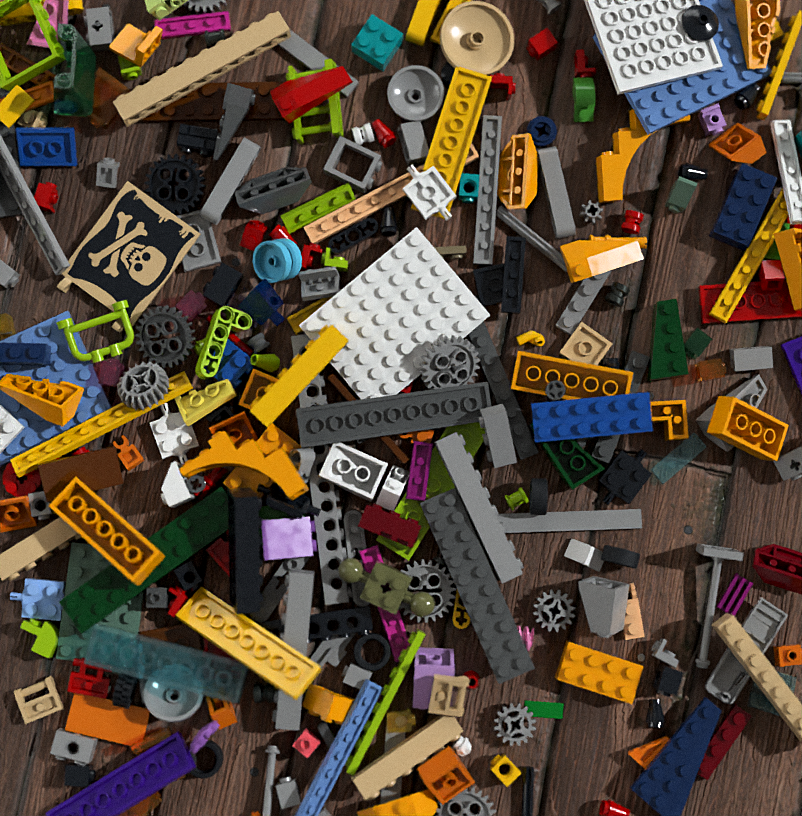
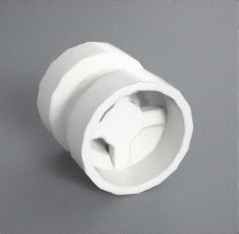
(366, 132)

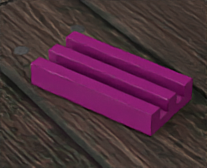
(740, 600)

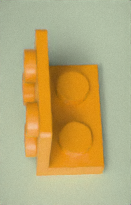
(136, 44)

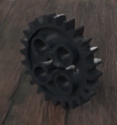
(192, 184)

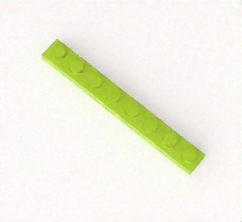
(388, 693)

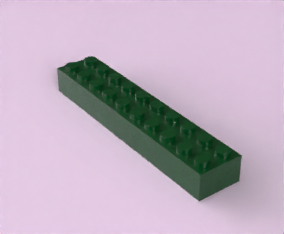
(176, 541)

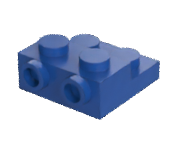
(233, 365)

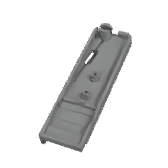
(762, 627)

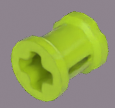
(516, 499)

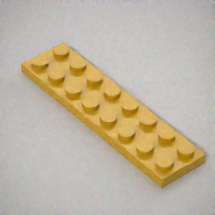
(457, 127)
(248, 643)

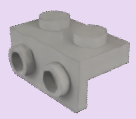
(319, 283)

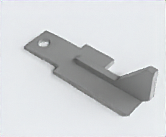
(332, 650)

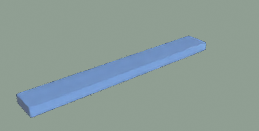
(340, 749)

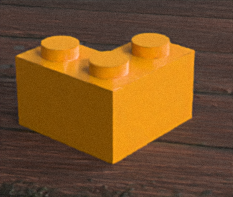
(674, 416)
(327, 704)

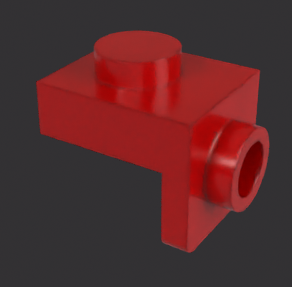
(500, 81)
(253, 234)

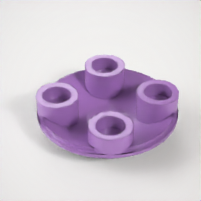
(202, 736)

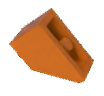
(221, 711)

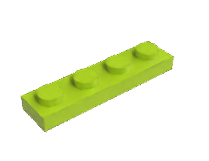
(318, 208)

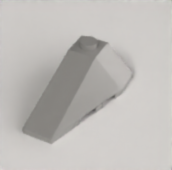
(749, 392)

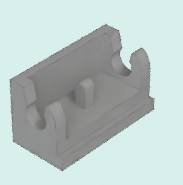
(413, 142)
(751, 358)

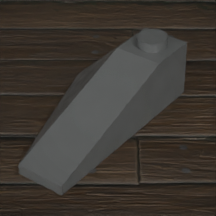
(236, 106)

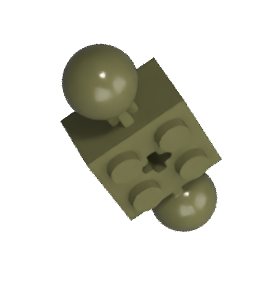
(421, 603)

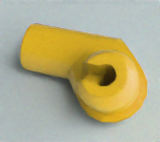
(532, 337)

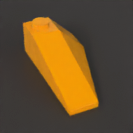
(595, 257)
(48, 400)

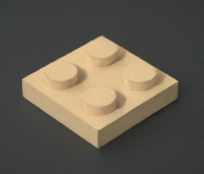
(585, 346)

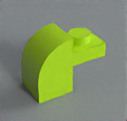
(47, 636)

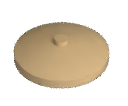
(477, 37)

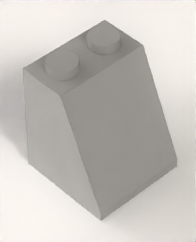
(604, 604)

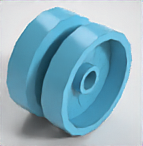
(277, 260)

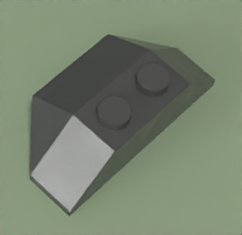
(273, 190)

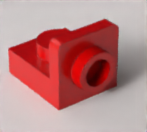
(581, 65)
(307, 259)
(176, 604)

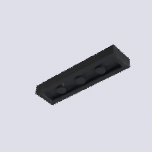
(513, 275)

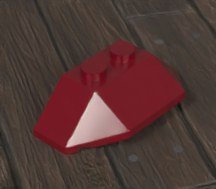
(779, 567)

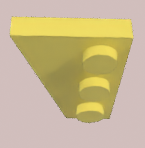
(201, 403)

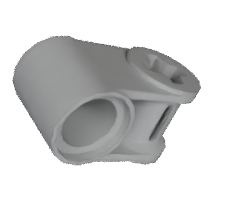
(303, 461)

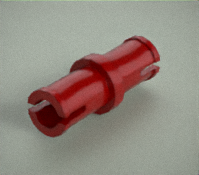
(211, 481)

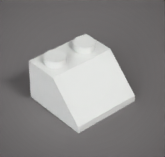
(175, 487)

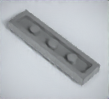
(580, 302)

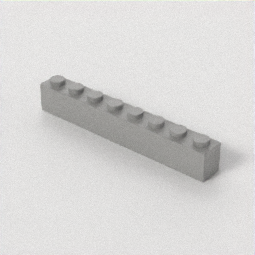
(478, 507)
(295, 635)

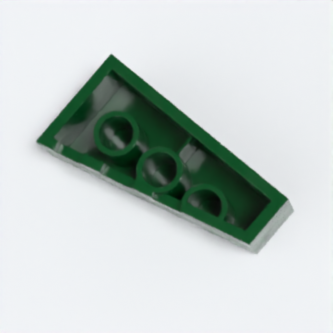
(666, 343)
(570, 461)

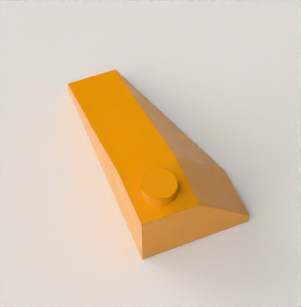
(756, 27)

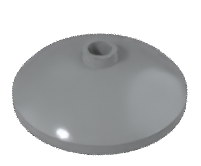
(415, 81)
(160, 705)

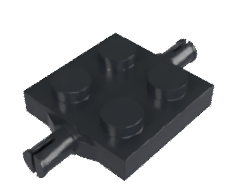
(624, 477)
(278, 500)

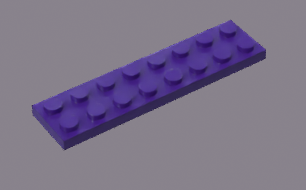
(131, 781)

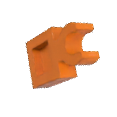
(420, 436)
(129, 454)

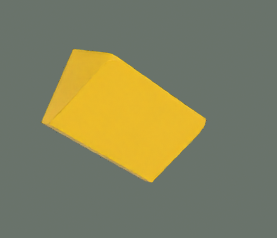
(14, 105)

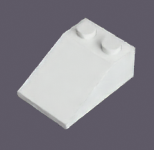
(353, 470)

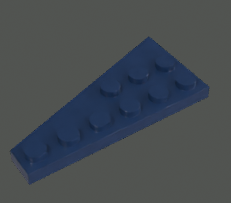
(673, 771)

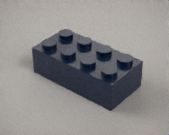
(743, 207)

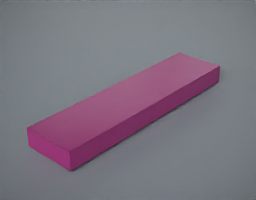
(193, 24)

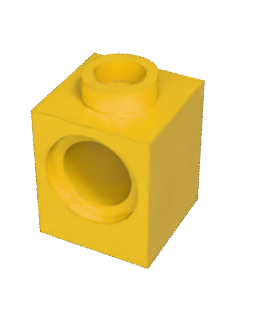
(511, 775)

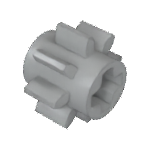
(588, 216)

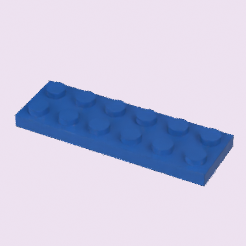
(592, 417)

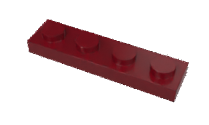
(723, 739)

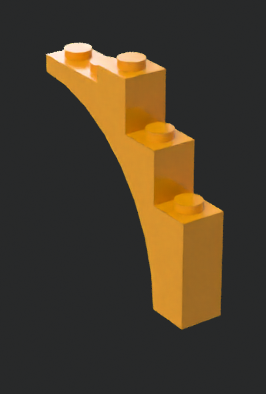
(613, 167)
(249, 455)

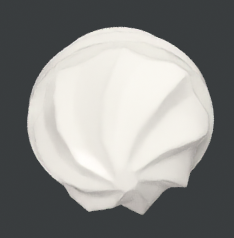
(461, 746)

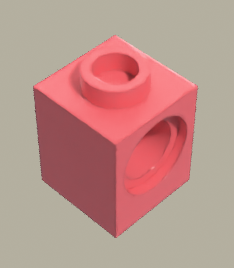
(306, 742)

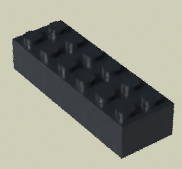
(244, 550)

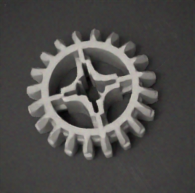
(143, 385)

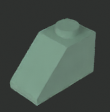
(680, 195)

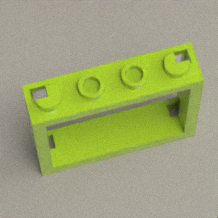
(8, 82)

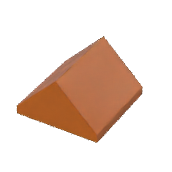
(238, 427)
(16, 514)

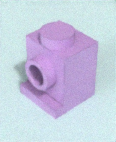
(708, 125)

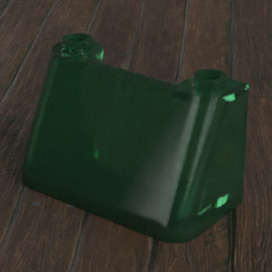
(76, 89)

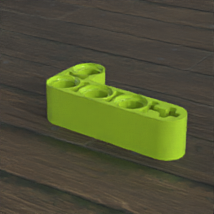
(216, 343)

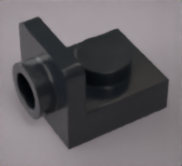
(218, 415)

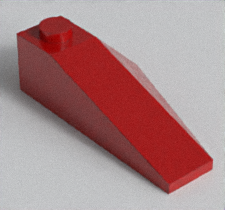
(304, 93)

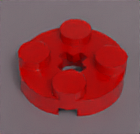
(14, 486)

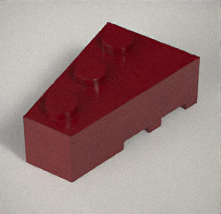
(390, 525)

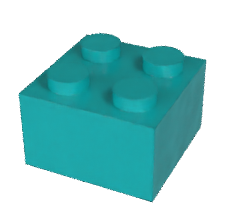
(377, 42)

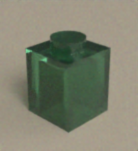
(696, 343)

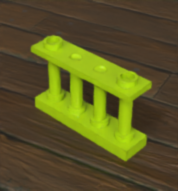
(333, 108)

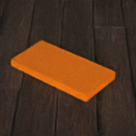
(105, 721)

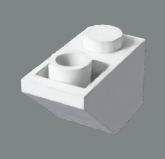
(393, 488)

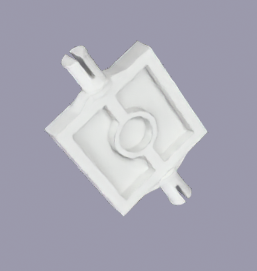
(429, 192)
(173, 435)

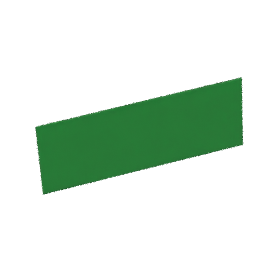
(545, 709)

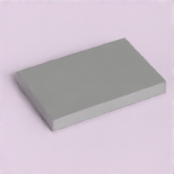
(205, 249)

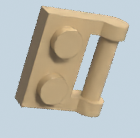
(442, 692)
(40, 706)

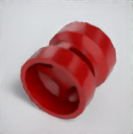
(632, 222)

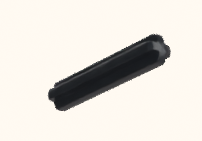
(528, 789)

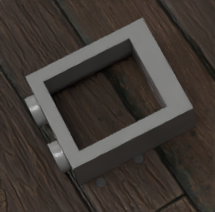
(335, 156)

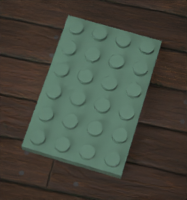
(83, 565)

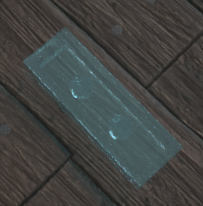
(678, 458)

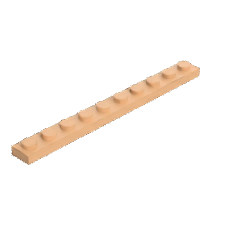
(366, 205)

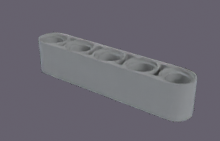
(230, 181)
(556, 192)

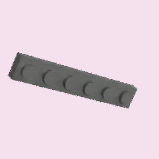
(606, 445)

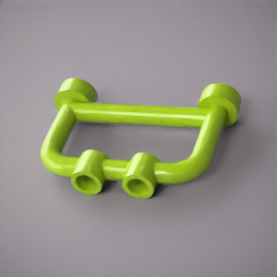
(97, 355)

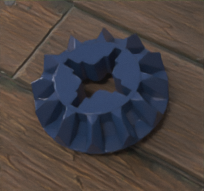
(550, 130)

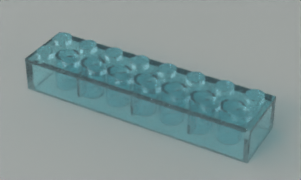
(166, 663)

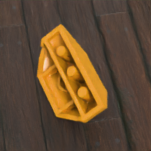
(518, 172)
(416, 804)

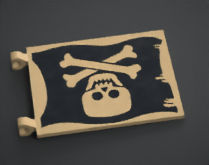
(129, 253)

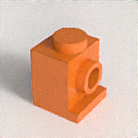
(782, 652)

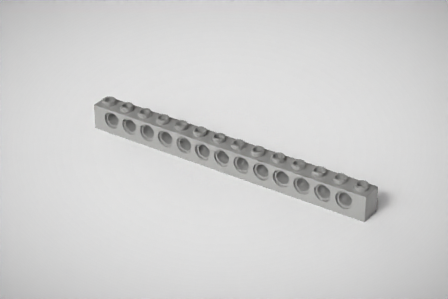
(331, 595)

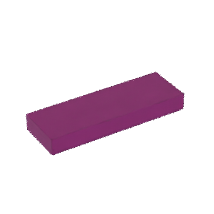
(419, 471)

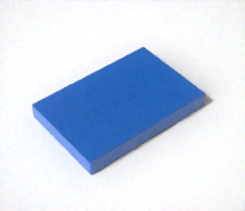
(46, 146)

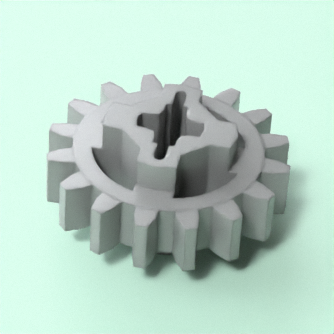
(551, 620)
(507, 735)

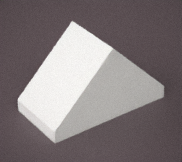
(584, 554)

